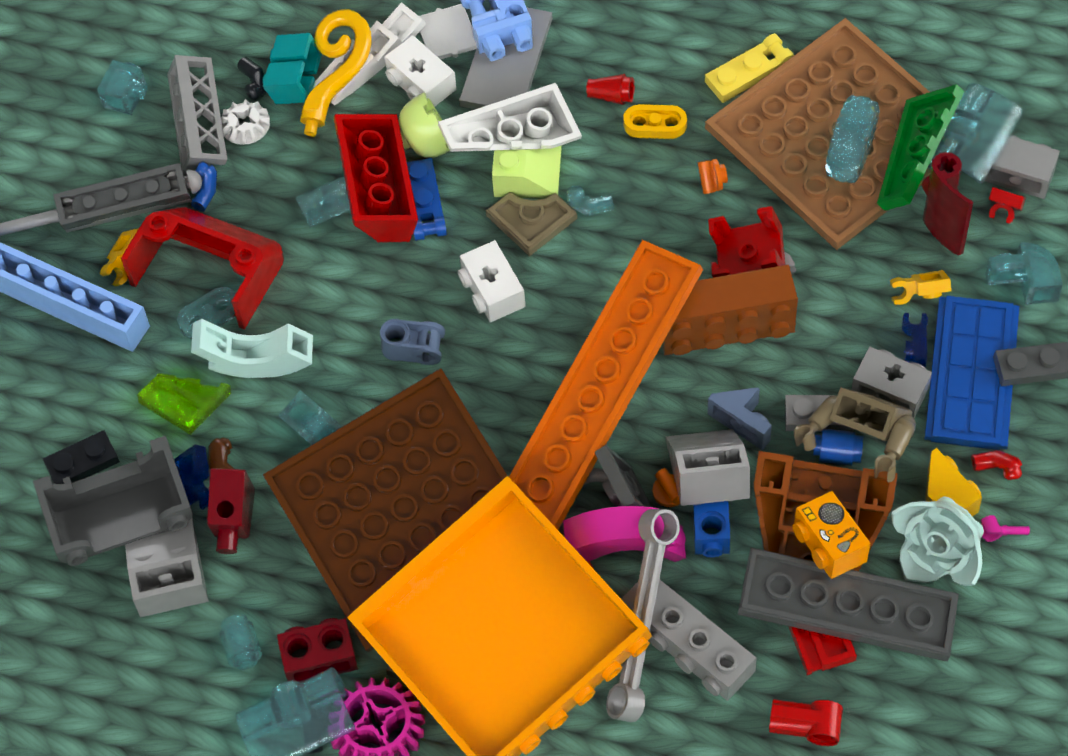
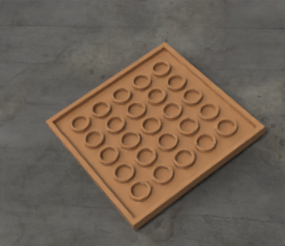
(789, 118)

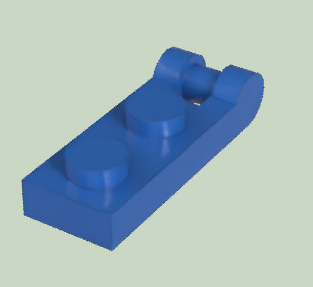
(426, 199)

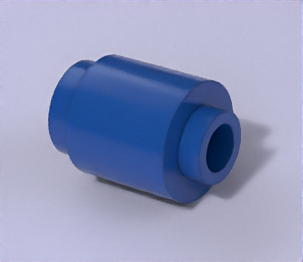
(838, 447)

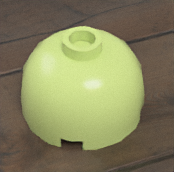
(420, 128)

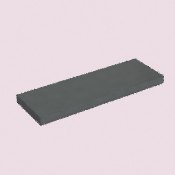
(850, 605)

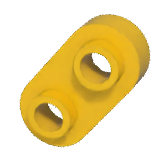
(655, 121)

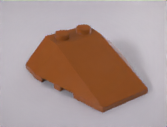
(788, 483)

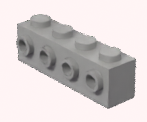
(697, 643)

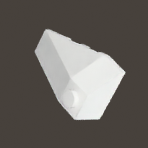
(520, 122)

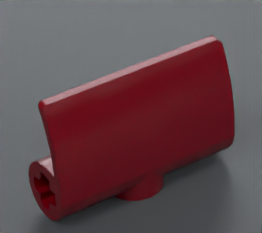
(946, 209)

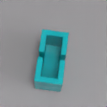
(290, 59)

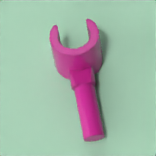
(994, 531)

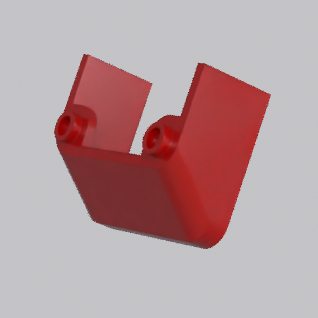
(248, 253)

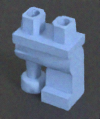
(500, 27)

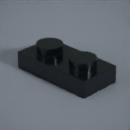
(82, 459)

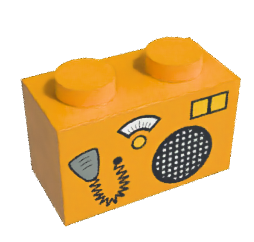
(831, 535)

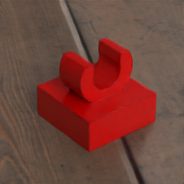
(1006, 201)

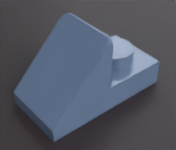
(735, 412)

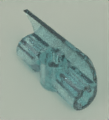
(979, 129)
(297, 717)

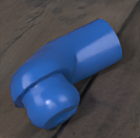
(208, 187)

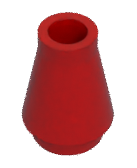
(613, 89)

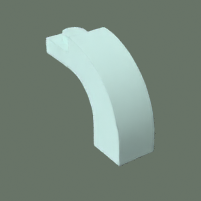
(252, 356)

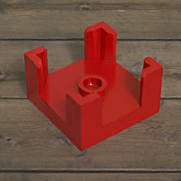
(747, 246)

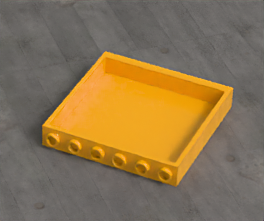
(500, 626)

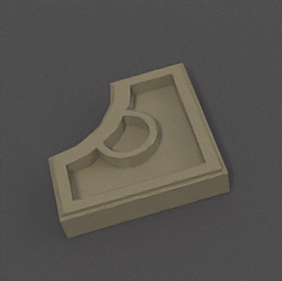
(531, 221)

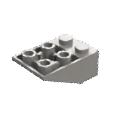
(709, 467)
(166, 571)

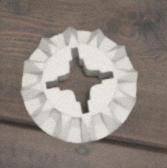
(247, 132)

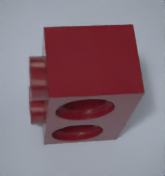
(318, 657)

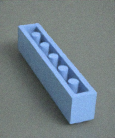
(71, 299)

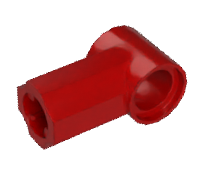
(816, 721)

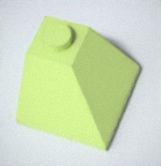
(526, 172)

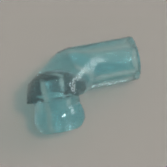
(587, 205)

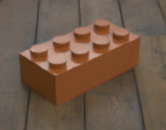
(735, 311)

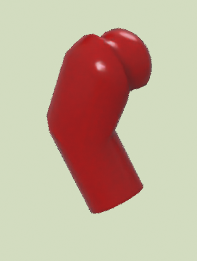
(998, 459)

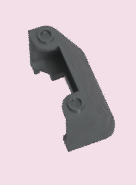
(114, 505)

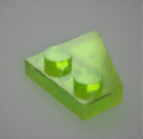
(182, 401)

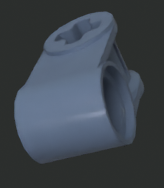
(414, 341)

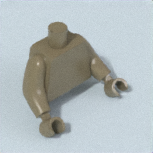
(868, 416)

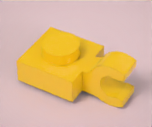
(115, 262)
(927, 285)

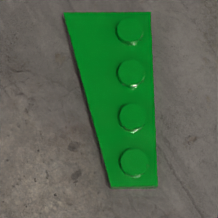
(916, 142)

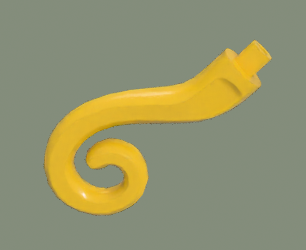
(319, 99)

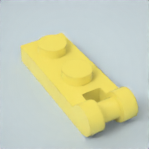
(747, 68)

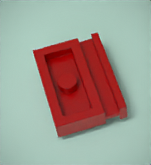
(821, 650)

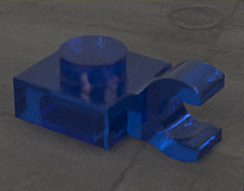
(916, 348)
(193, 471)

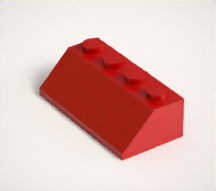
(377, 176)

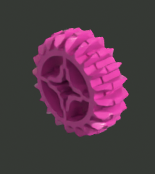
(388, 718)

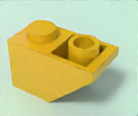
(947, 481)

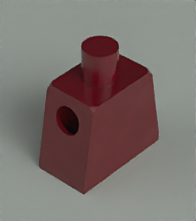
(230, 507)

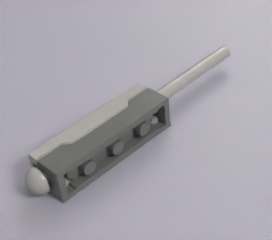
(114, 200)

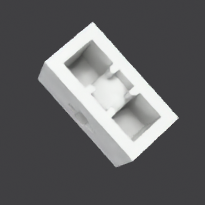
(419, 71)
(492, 281)

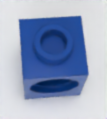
(711, 516)

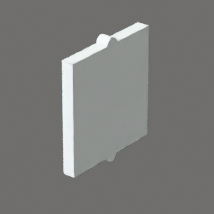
(448, 32)

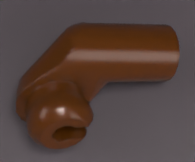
(218, 452)

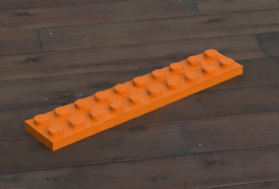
(603, 378)

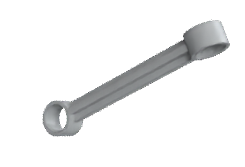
(625, 698)

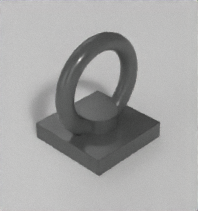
(618, 481)

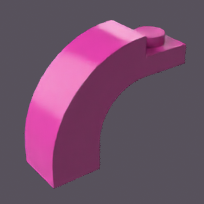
(616, 530)

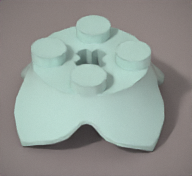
(938, 541)

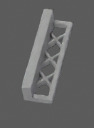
(186, 117)

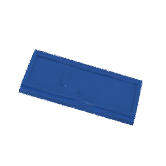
(965, 391)

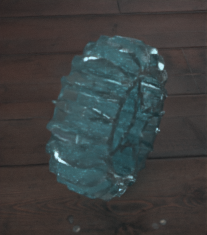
(852, 139)

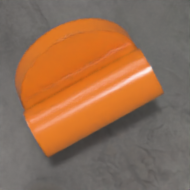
(712, 175)
(665, 489)

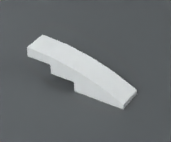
(385, 38)

